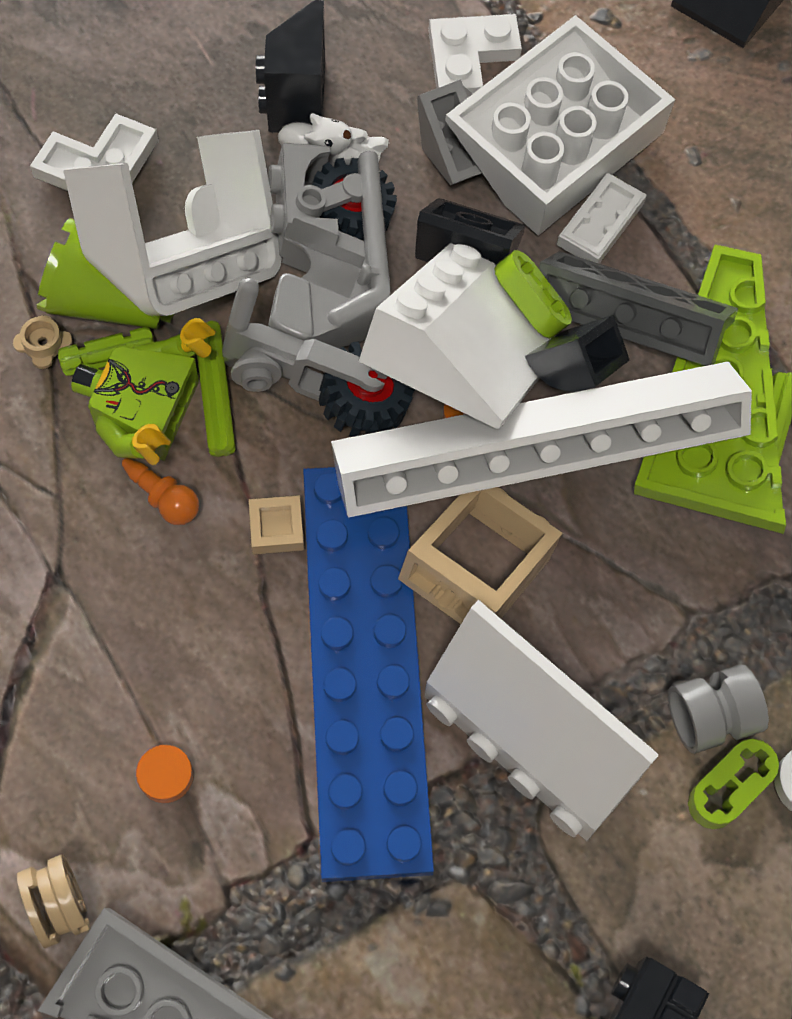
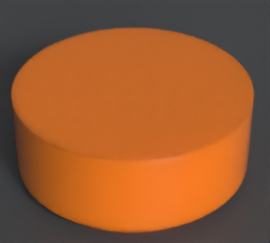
(164, 773)

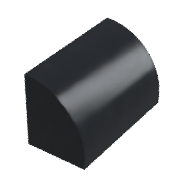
(580, 356)

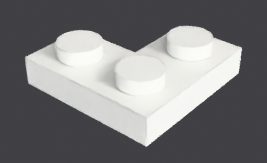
(465, 42)
(120, 143)

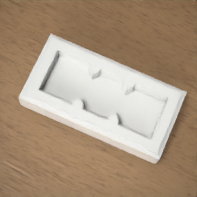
(601, 219)

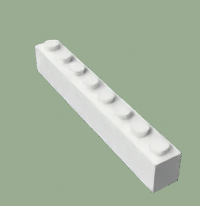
(542, 438)

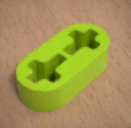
(533, 294)
(742, 792)

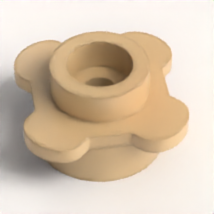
(40, 329)

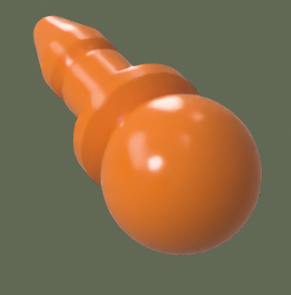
(175, 502)

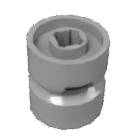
(724, 706)

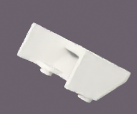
(224, 237)

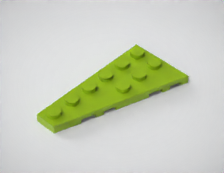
(741, 474)

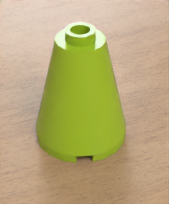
(81, 291)

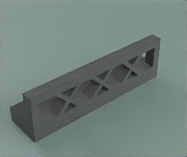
(642, 308)

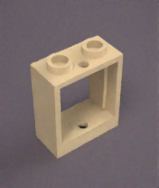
(436, 575)

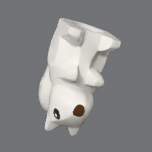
(343, 140)

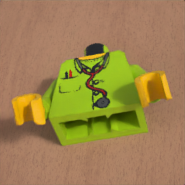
(144, 392)

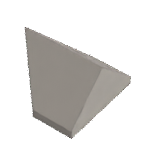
(438, 138)

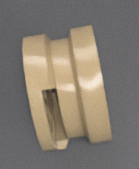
(54, 900)

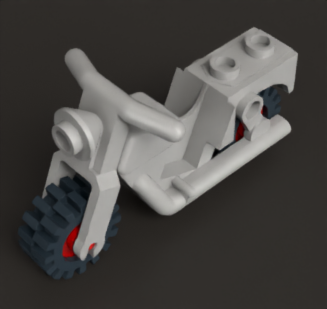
(335, 231)

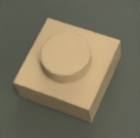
(276, 524)

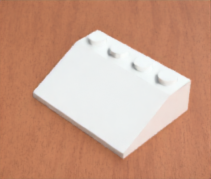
(559, 122)
(456, 337)
(535, 723)

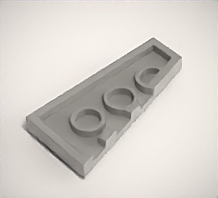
(134, 976)

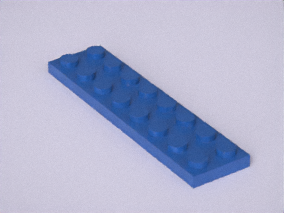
(365, 691)

